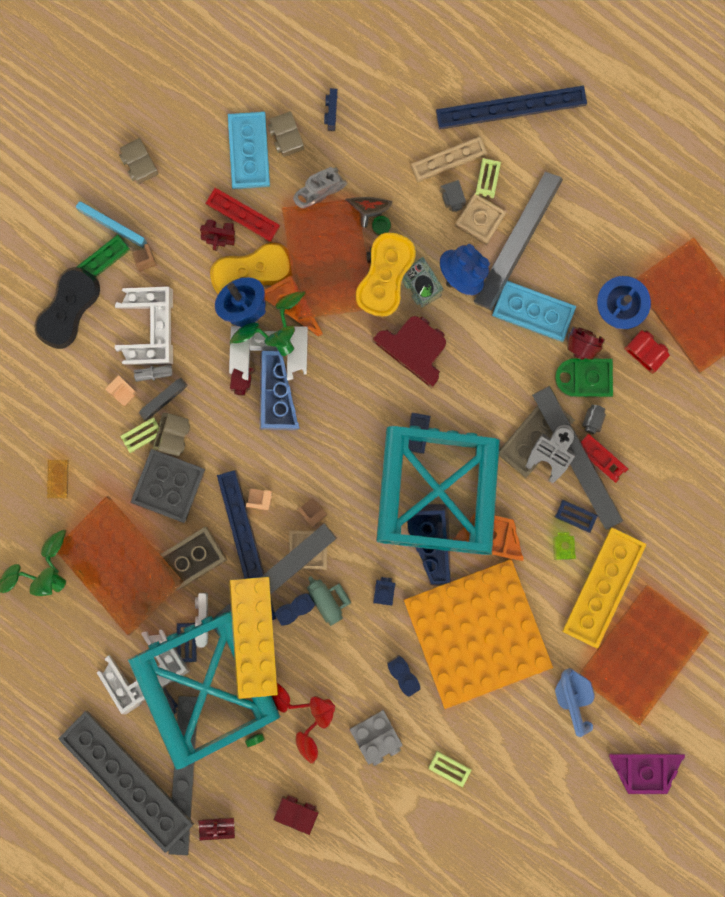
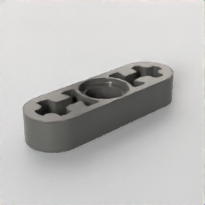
(162, 399)

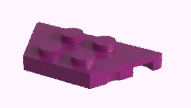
(646, 771)

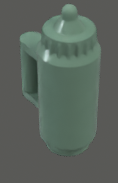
(325, 602)

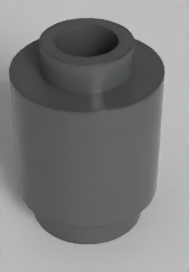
(594, 419)

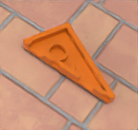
(283, 288)

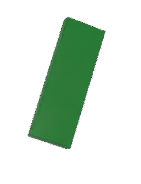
(105, 256)

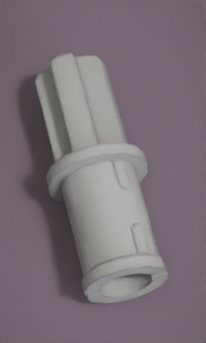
(153, 373)

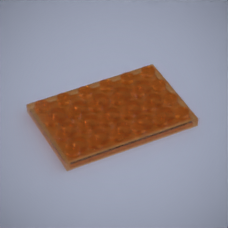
(325, 257)
(690, 302)
(118, 565)
(643, 654)

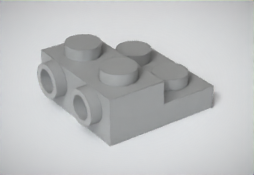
(376, 738)

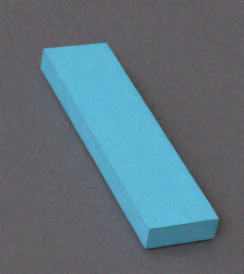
(111, 224)

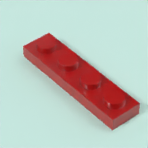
(242, 215)

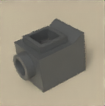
(453, 196)

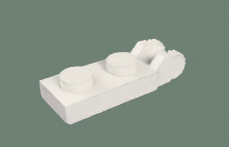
(201, 603)

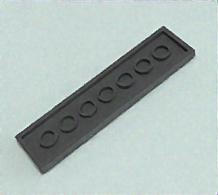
(126, 781)

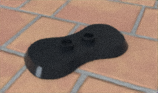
(60, 320)

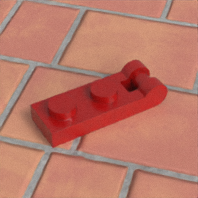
(603, 458)

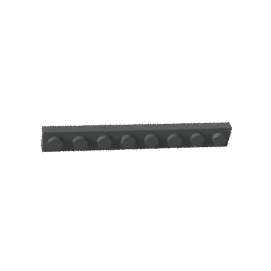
(184, 777)

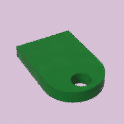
(587, 378)

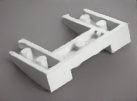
(159, 302)
(295, 360)
(130, 696)

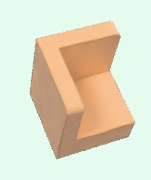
(121, 390)
(259, 499)

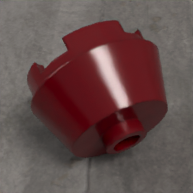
(584, 343)

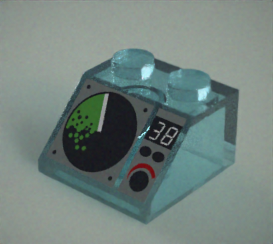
(422, 283)

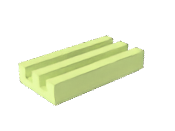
(485, 191)
(127, 442)
(435, 761)

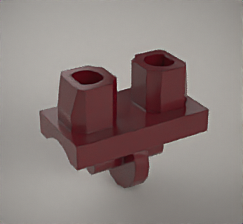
(217, 236)
(216, 829)

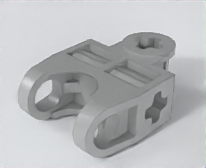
(319, 187)
(554, 451)

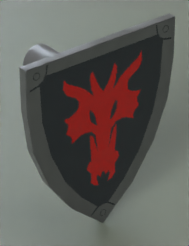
(369, 207)

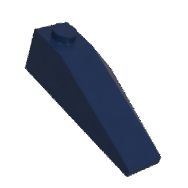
(434, 523)

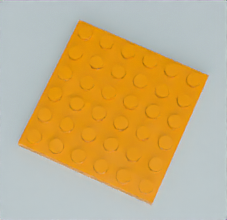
(478, 634)

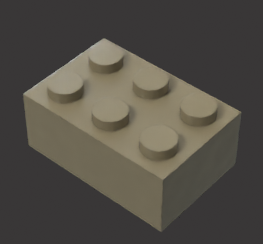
(194, 556)

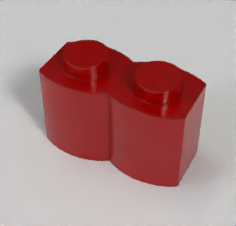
(647, 351)

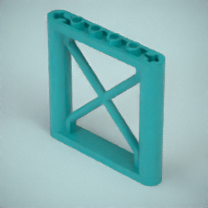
(486, 455)
(146, 674)

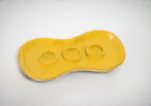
(390, 260)
(266, 264)

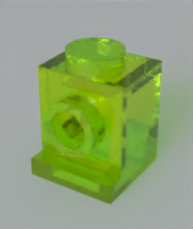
(559, 552)

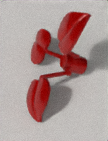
(322, 712)

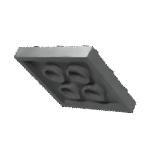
(168, 486)

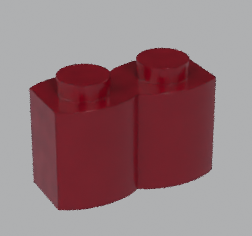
(296, 815)

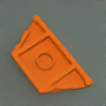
(505, 538)

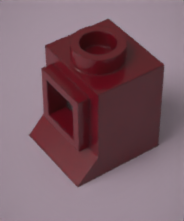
(239, 385)

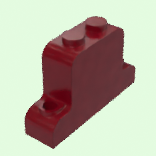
(415, 348)

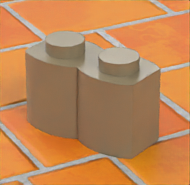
(286, 134)
(138, 161)
(171, 434)

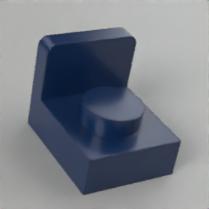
(384, 591)

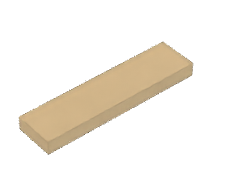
(448, 159)

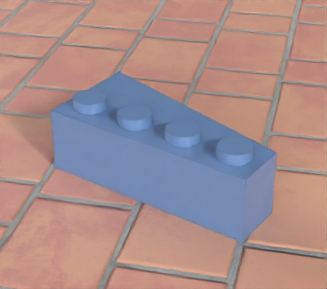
(276, 402)

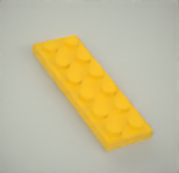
(604, 588)
(253, 637)

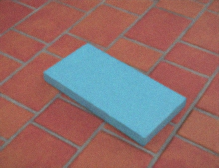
(248, 150)
(534, 311)

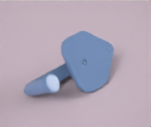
(574, 692)

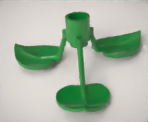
(279, 339)
(49, 577)

